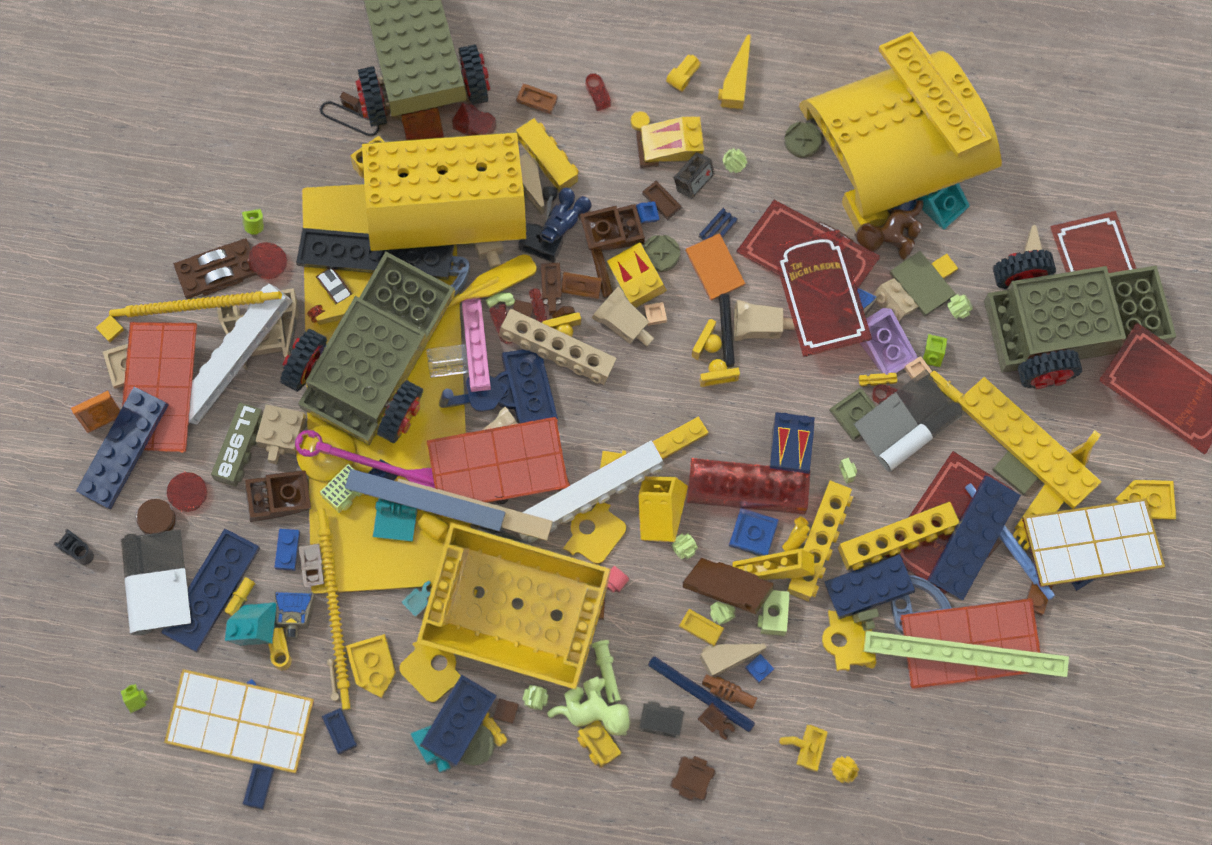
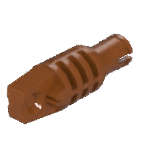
(728, 691)

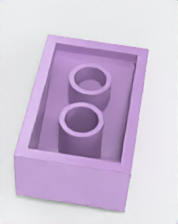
(889, 345)

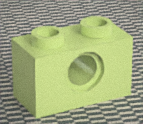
(775, 625)

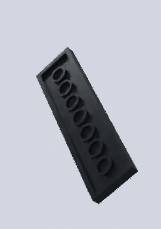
(352, 253)

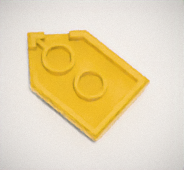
(1158, 495)
(372, 664)

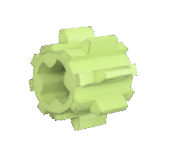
(734, 160)
(960, 306)
(684, 546)
(722, 612)
(535, 697)

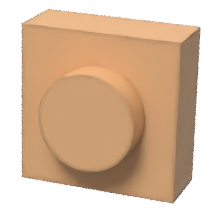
(655, 313)
(916, 367)

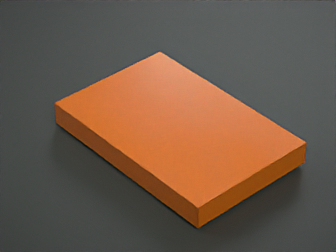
(715, 266)
(96, 411)

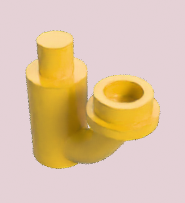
(797, 535)

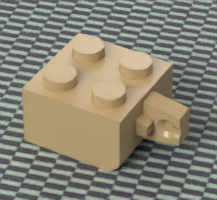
(279, 430)

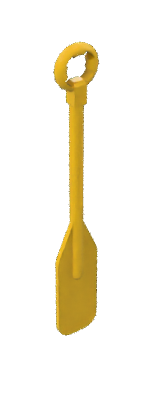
(498, 279)

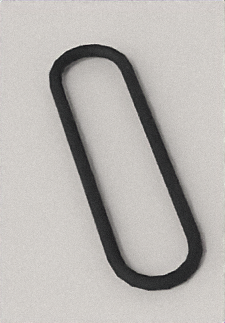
(347, 125)

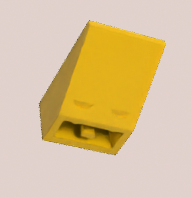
(661, 508)

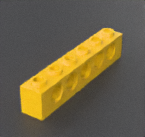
(834, 493)
(943, 514)

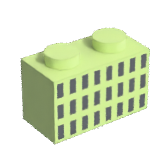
(336, 494)

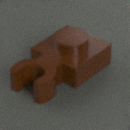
(714, 719)

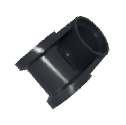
(72, 546)

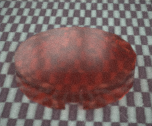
(267, 260)
(186, 492)

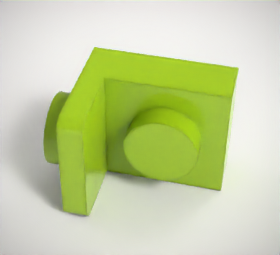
(934, 350)

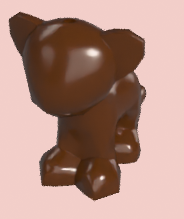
(892, 232)

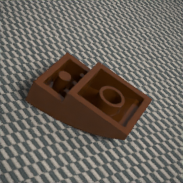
(612, 228)
(277, 495)

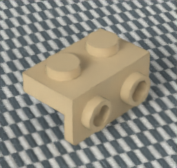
(894, 297)

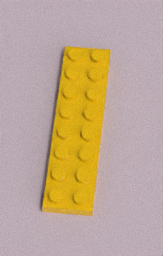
(935, 94)
(1029, 443)

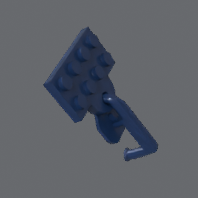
(524, 385)

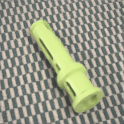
(604, 660)

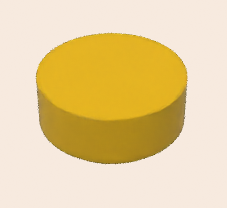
(639, 119)

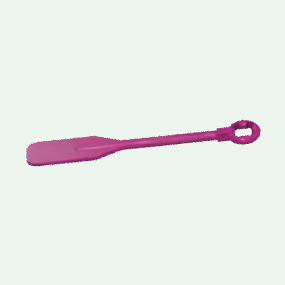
(419, 476)

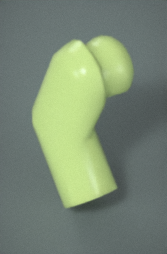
(500, 297)

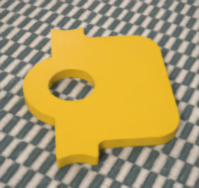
(602, 540)
(852, 652)
(425, 679)

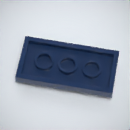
(869, 586)
(458, 720)

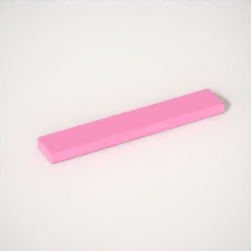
(476, 345)

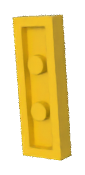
(680, 437)

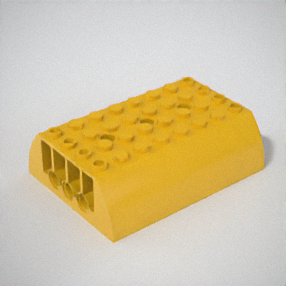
(448, 207)
(492, 628)

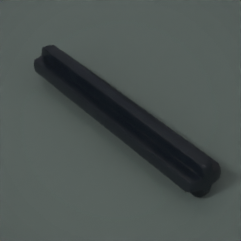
(726, 329)

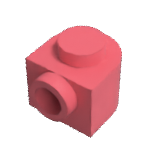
(617, 580)

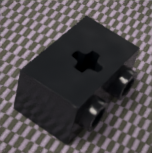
(543, 250)

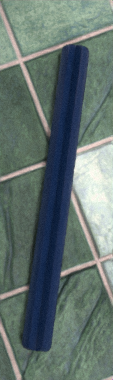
(700, 693)

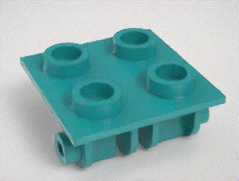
(394, 521)

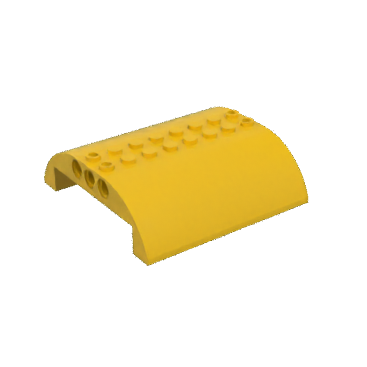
(891, 144)

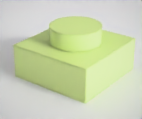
(848, 470)

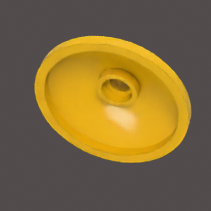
(324, 466)

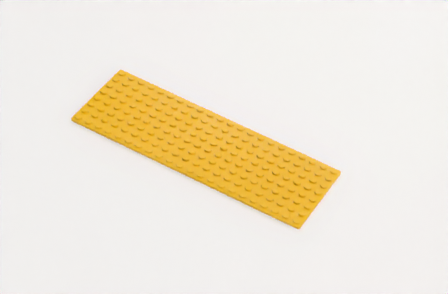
(360, 558)

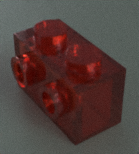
(472, 121)

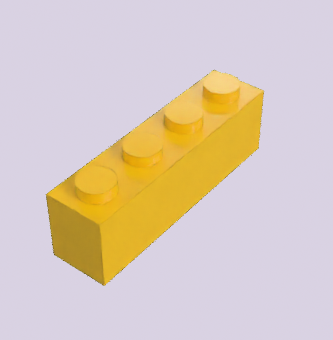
(548, 156)

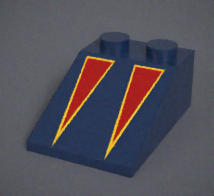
(792, 442)

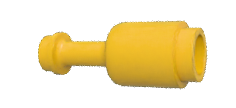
(433, 526)

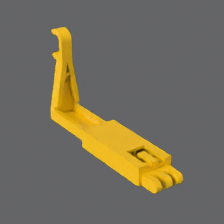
(1047, 500)

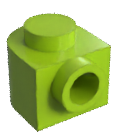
(255, 225)
(134, 698)

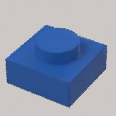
(647, 212)
(759, 668)

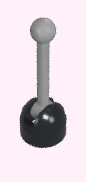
(549, 194)

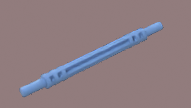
(1018, 553)

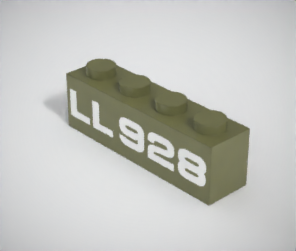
(237, 445)

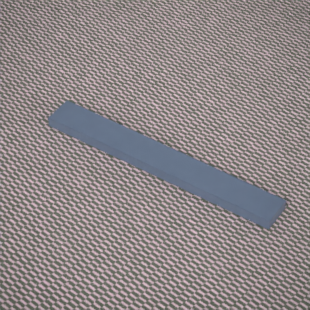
(425, 500)

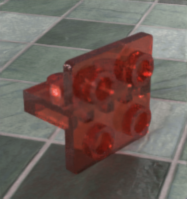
(422, 124)

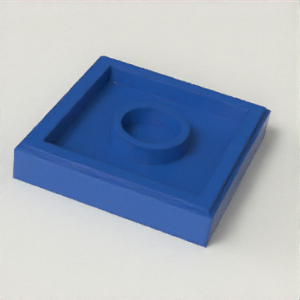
(753, 532)

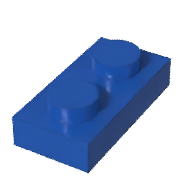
(287, 549)

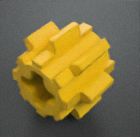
(845, 769)

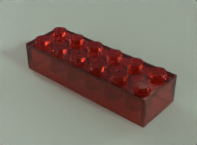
(747, 486)

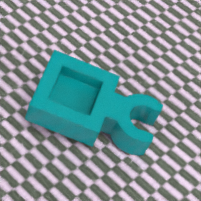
(416, 600)

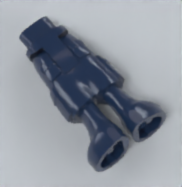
(561, 218)

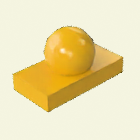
(564, 323)
(707, 340)
(718, 374)

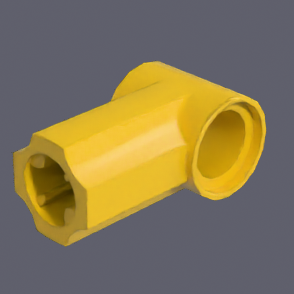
(681, 76)
(279, 648)

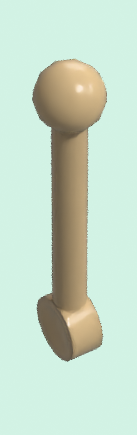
(334, 696)

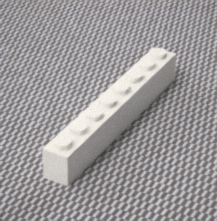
(234, 352)
(597, 487)

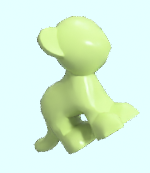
(613, 717)

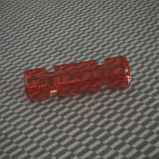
(537, 304)

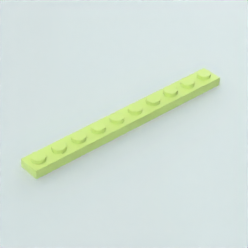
(966, 654)

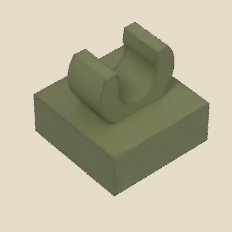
(866, 618)

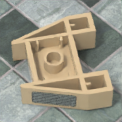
(279, 337)

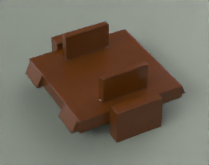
(692, 778)

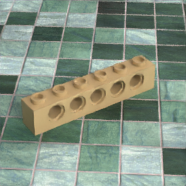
(552, 337)

